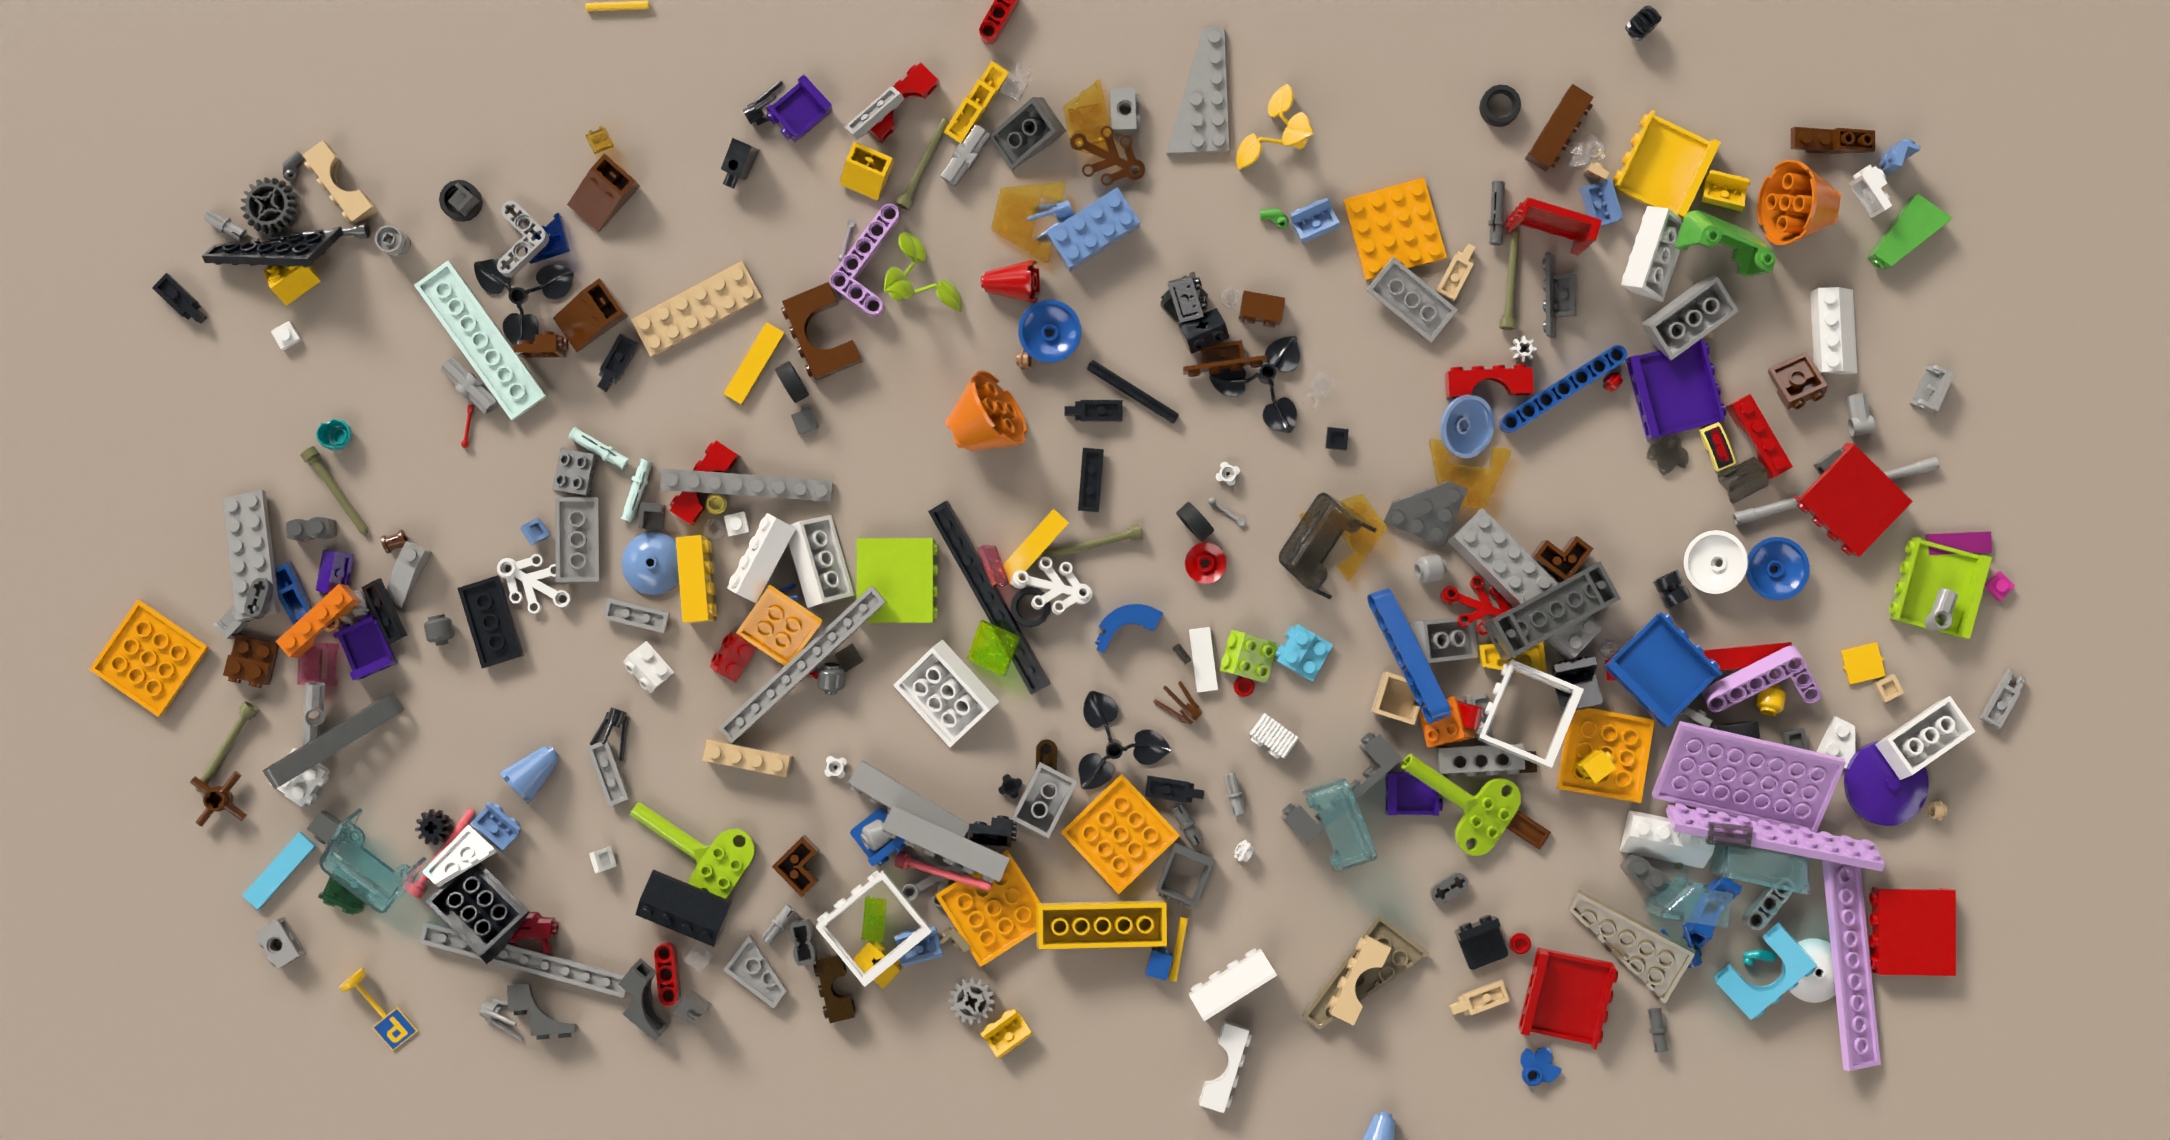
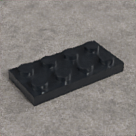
(490, 621)

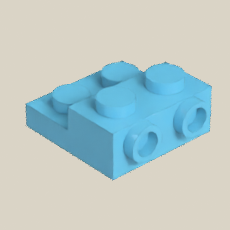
(1303, 652)

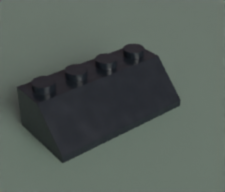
(683, 908)

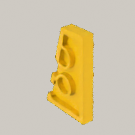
(1532, 657)

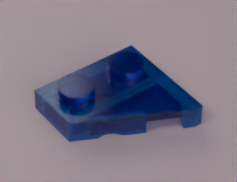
(557, 242)

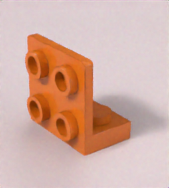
(1446, 730)

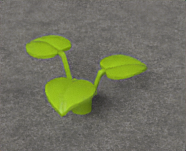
(902, 287)

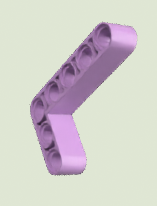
(863, 259)
(1760, 676)

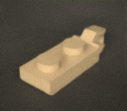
(1456, 273)
(1480, 999)

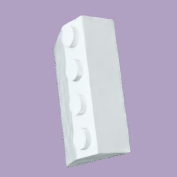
(946, 693)

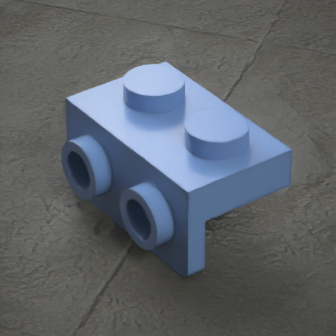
(1895, 155)
(1602, 202)
(1314, 220)
(496, 826)
(925, 950)

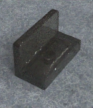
(1744, 479)

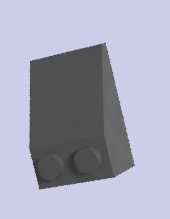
(1027, 132)

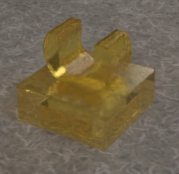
(599, 140)

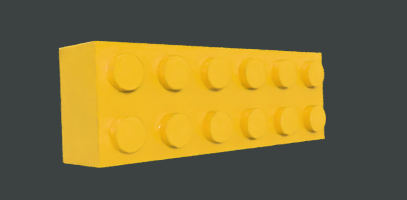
(1101, 924)

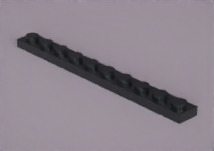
(987, 595)

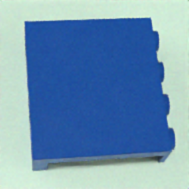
(1662, 669)

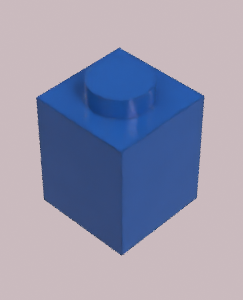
(1159, 963)

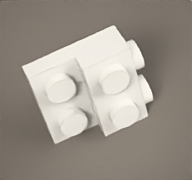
(1868, 190)
(304, 787)

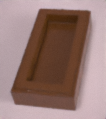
(1528, 830)

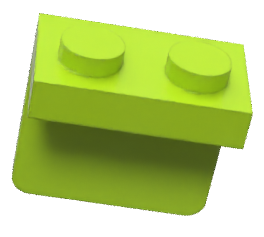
(1248, 656)

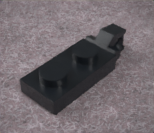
(179, 298)
(616, 361)
(1096, 410)
(1171, 789)

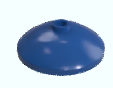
(1049, 316)
(1790, 564)

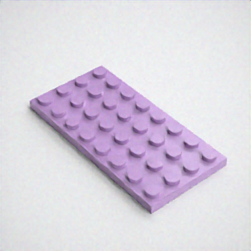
(1747, 777)

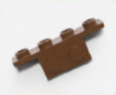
(1224, 356)

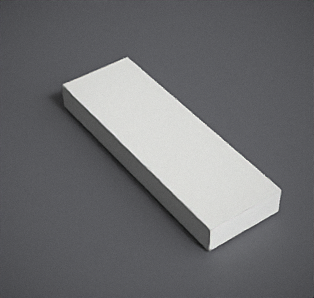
(1203, 659)

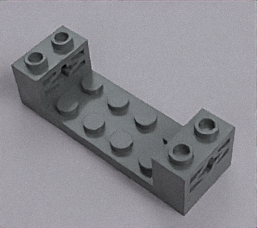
(1551, 611)
(1383, 757)

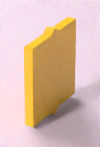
(1863, 663)

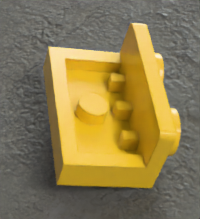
(1724, 190)
(1006, 1033)

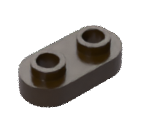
(1047, 759)

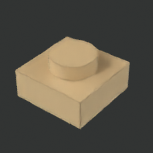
(1596, 172)
(1888, 688)

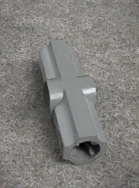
(965, 155)
(469, 385)
(313, 702)

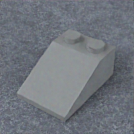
(1445, 640)
(1043, 801)

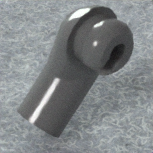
(290, 166)

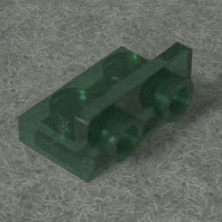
(338, 895)

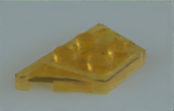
(1087, 116)

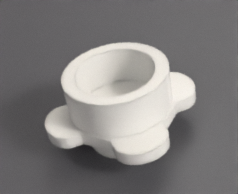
(1225, 467)
(839, 772)
(1243, 851)

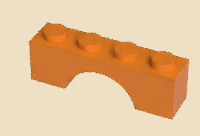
(304, 632)

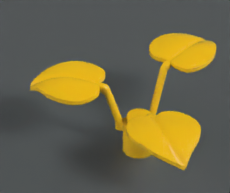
(1295, 134)

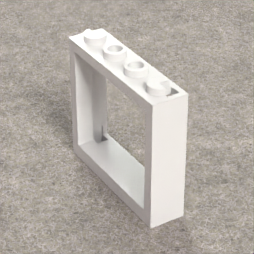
(1564, 723)
(895, 954)

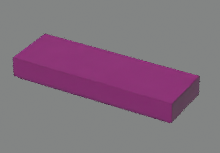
(1970, 542)

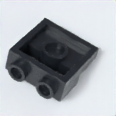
(999, 833)

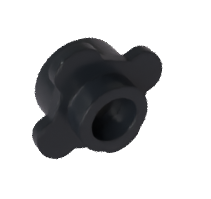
(1007, 780)

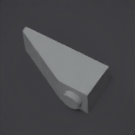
(406, 572)

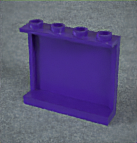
(1675, 392)

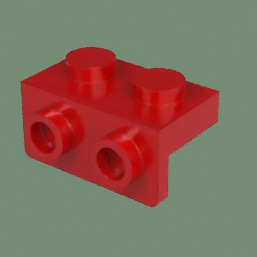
(732, 656)

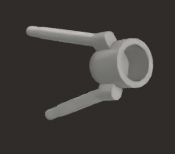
(491, 1012)

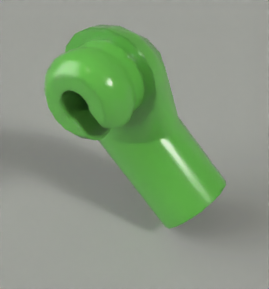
(1276, 216)

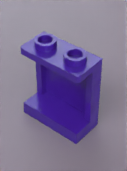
(799, 109)
(365, 647)
(1410, 796)

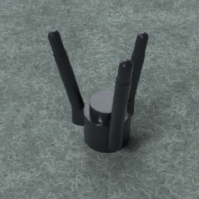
(754, 109)
(613, 718)

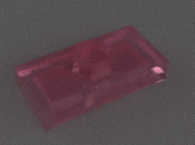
(993, 565)

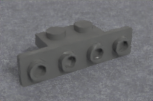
(1560, 295)

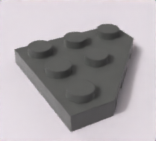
(1428, 512)

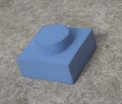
(535, 531)

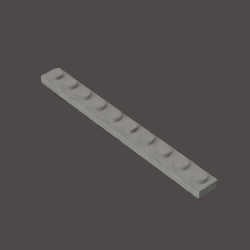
(802, 664)
(530, 961)

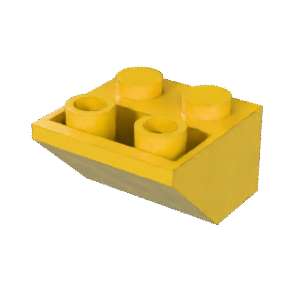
(866, 171)
(291, 281)

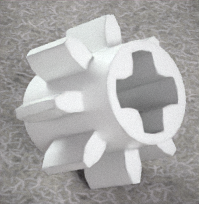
(1529, 348)

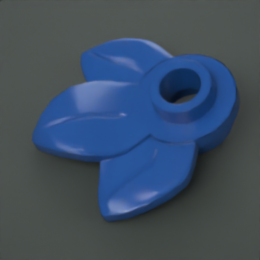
(1541, 1064)

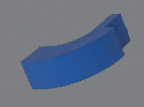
(1128, 614)
(1701, 933)

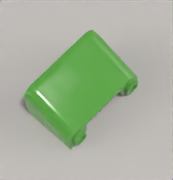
(1749, 250)

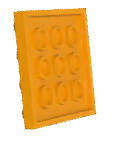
(1396, 225)
(149, 658)
(1622, 736)
(1120, 833)
(993, 917)

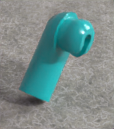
(1759, 954)

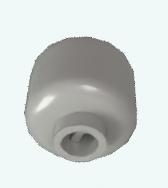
(1430, 568)
(874, 837)

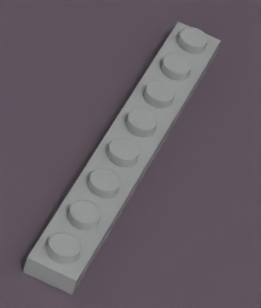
(745, 485)

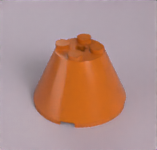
(1795, 203)
(986, 416)

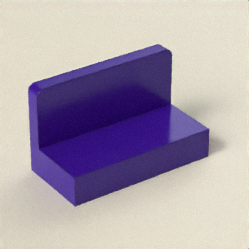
(334, 570)

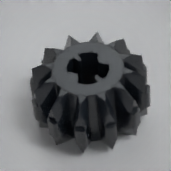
(1643, 23)
(433, 818)

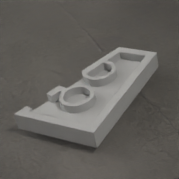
(755, 973)

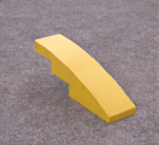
(976, 102)
(1035, 544)

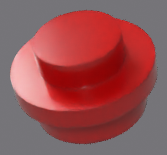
(1612, 381)
(1244, 686)
(1520, 943)

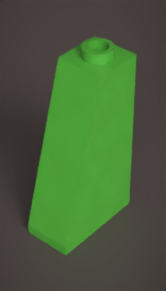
(1909, 229)

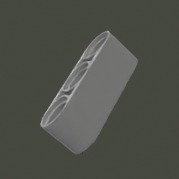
(1757, 907)

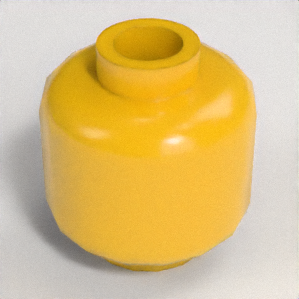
(1771, 700)

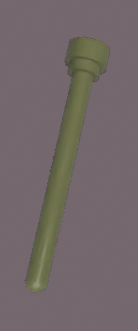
(905, 199)
(1508, 319)
(311, 456)
(1133, 533)
(246, 712)

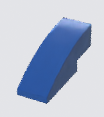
(291, 592)

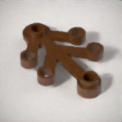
(1111, 158)

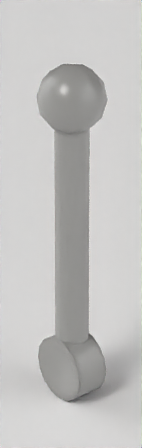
(850, 224)
(1240, 521)

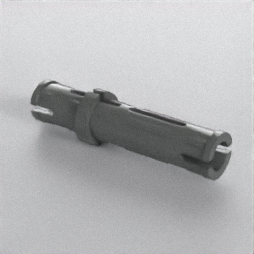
(1497, 213)

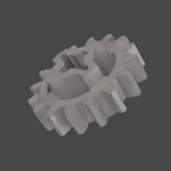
(962, 1004)

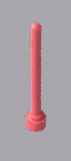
(904, 861)
(418, 887)

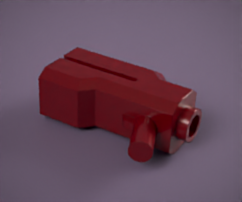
(538, 928)

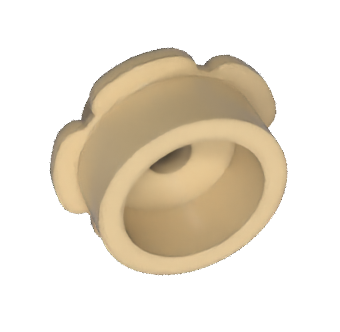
(1937, 810)

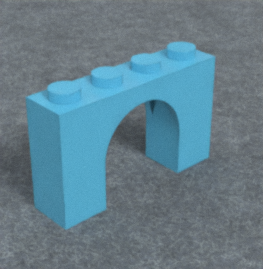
(1754, 998)

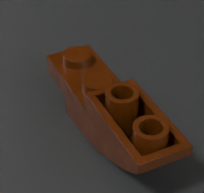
(1832, 141)

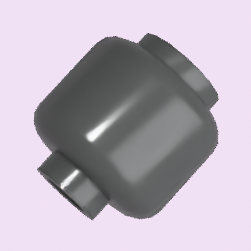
(439, 629)
(831, 678)

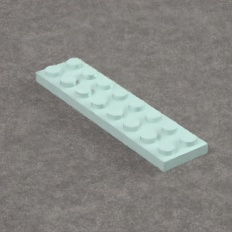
(480, 340)

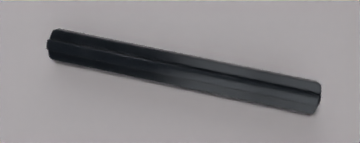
(1132, 391)

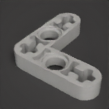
(528, 240)

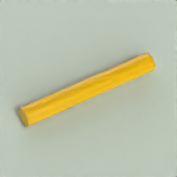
(614, 6)
(1178, 948)

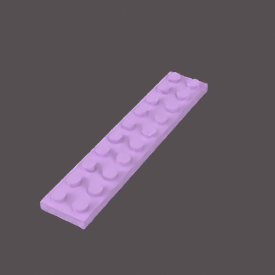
(1779, 837)
(1851, 966)

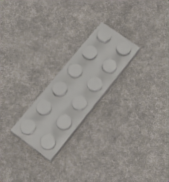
(249, 548)

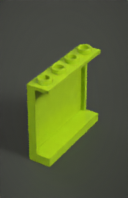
(902, 574)
(1925, 574)

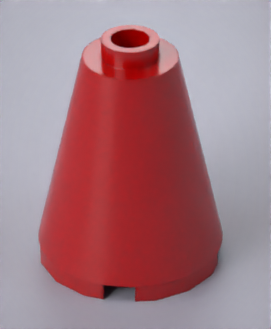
(1014, 281)

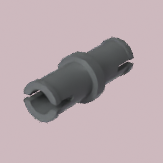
(1187, 825)
(1657, 1030)

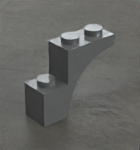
(521, 999)
(642, 1010)

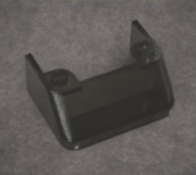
(1315, 539)

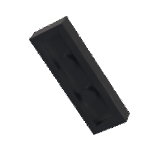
(1090, 480)
(384, 611)

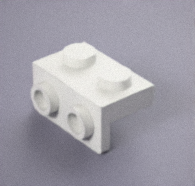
(647, 667)

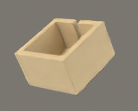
(1395, 699)

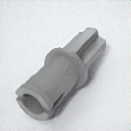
(225, 225)
(1234, 794)
(778, 924)

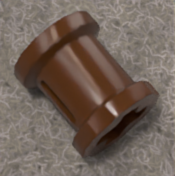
(393, 541)

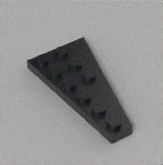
(281, 250)

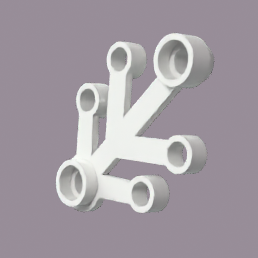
(530, 582)
(1055, 586)

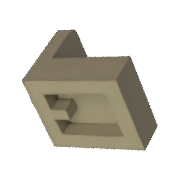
(958, 941)

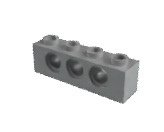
(1446, 755)

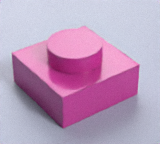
(1999, 586)

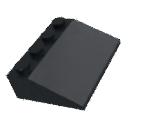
(479, 911)

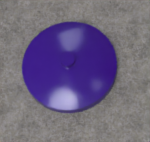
(1878, 792)

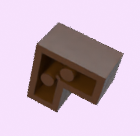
(1563, 562)
(793, 868)

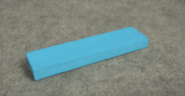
(279, 870)

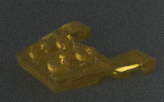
(1015, 206)
(1477, 479)
(1362, 540)

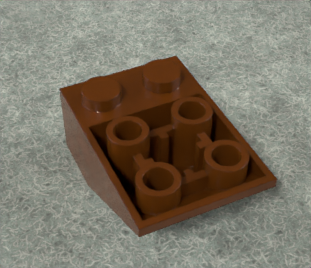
(602, 192)
(589, 315)

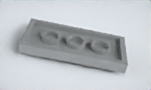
(1411, 299)
(577, 539)

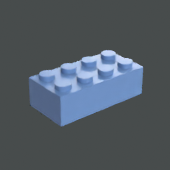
(1093, 229)

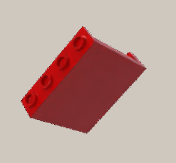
(1556, 221)
(1853, 501)
(1913, 931)
(1568, 997)

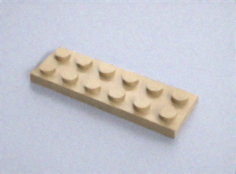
(696, 309)

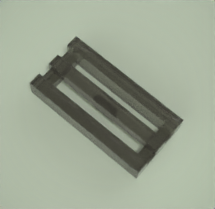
(1711, 833)

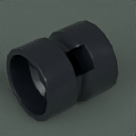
(1676, 595)

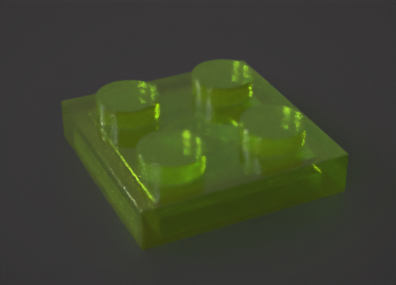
(993, 647)

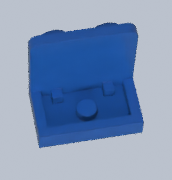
(877, 857)

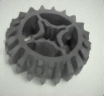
(278, 190)

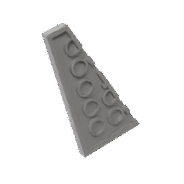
(1204, 108)

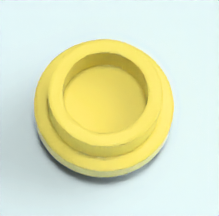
(716, 503)

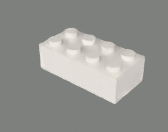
(1925, 738)

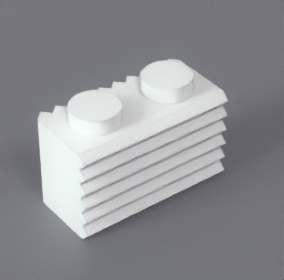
(1273, 736)

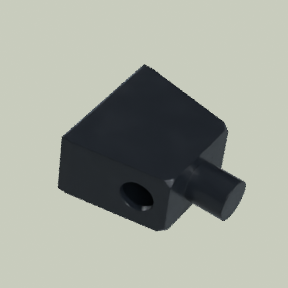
(743, 155)

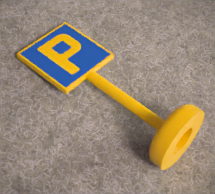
(394, 1027)

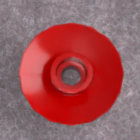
(1216, 560)

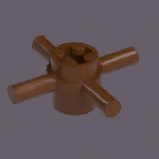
(209, 798)

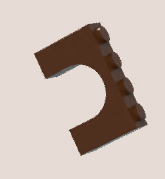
(799, 311)

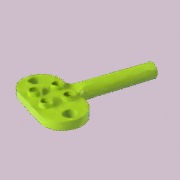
(1483, 815)
(717, 865)

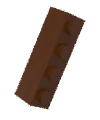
(1559, 127)

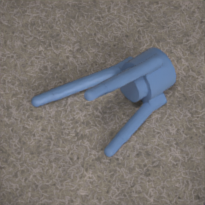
(1061, 210)

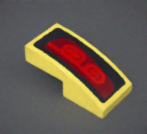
(1718, 446)

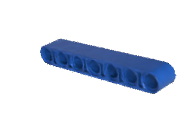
(1570, 382)
(1409, 655)

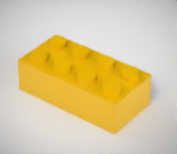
(695, 579)

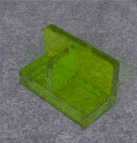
(874, 919)

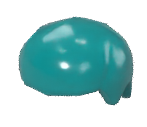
(334, 434)

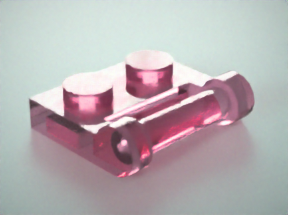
(311, 664)

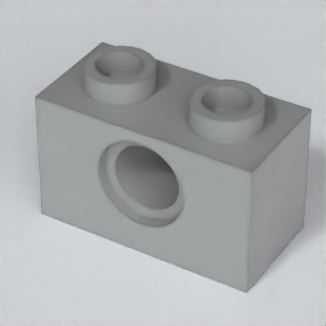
(1124, 98)
(290, 949)

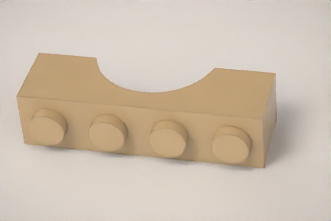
(325, 163)
(747, 758)
(1370, 954)

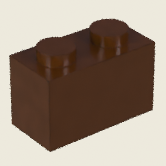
(1261, 308)

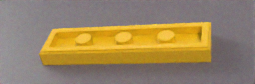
(754, 363)

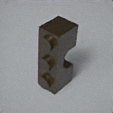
(837, 1006)

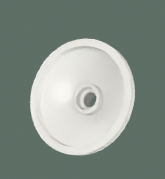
(1702, 559)
(1821, 987)

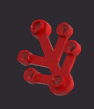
(1483, 606)

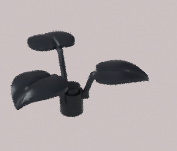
(553, 280)
(1284, 355)
(1094, 769)

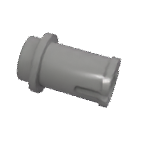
(361, 609)

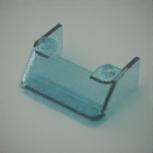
(1342, 823)
(1762, 868)
(362, 871)
(1691, 903)

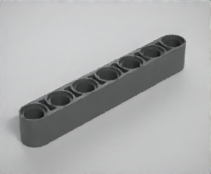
(333, 740)

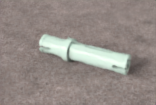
(607, 453)
(636, 490)

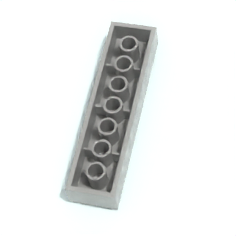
(1515, 575)

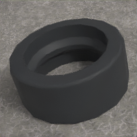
(1513, 96)
(446, 192)
(792, 382)
(1195, 521)
(1015, 612)
(1744, 728)

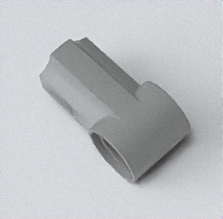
(1860, 419)
(1943, 609)

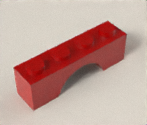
(917, 83)
(1515, 380)
(1768, 449)
(717, 459)

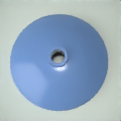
(1475, 426)
(662, 575)

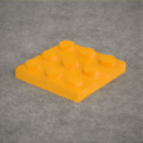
(779, 626)

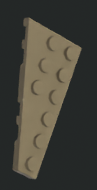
(1642, 949)
(1402, 956)

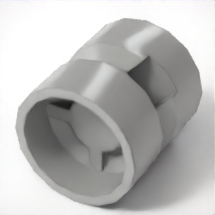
(397, 242)

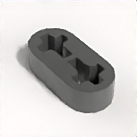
(258, 598)
(1451, 892)

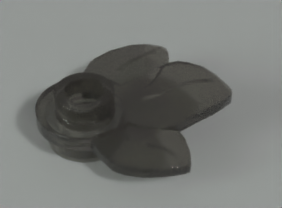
(1667, 457)

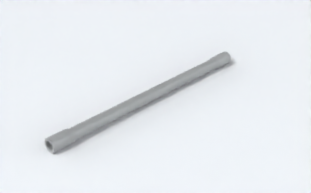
(1752, 514)

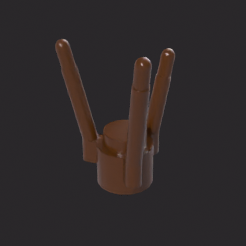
(1189, 712)

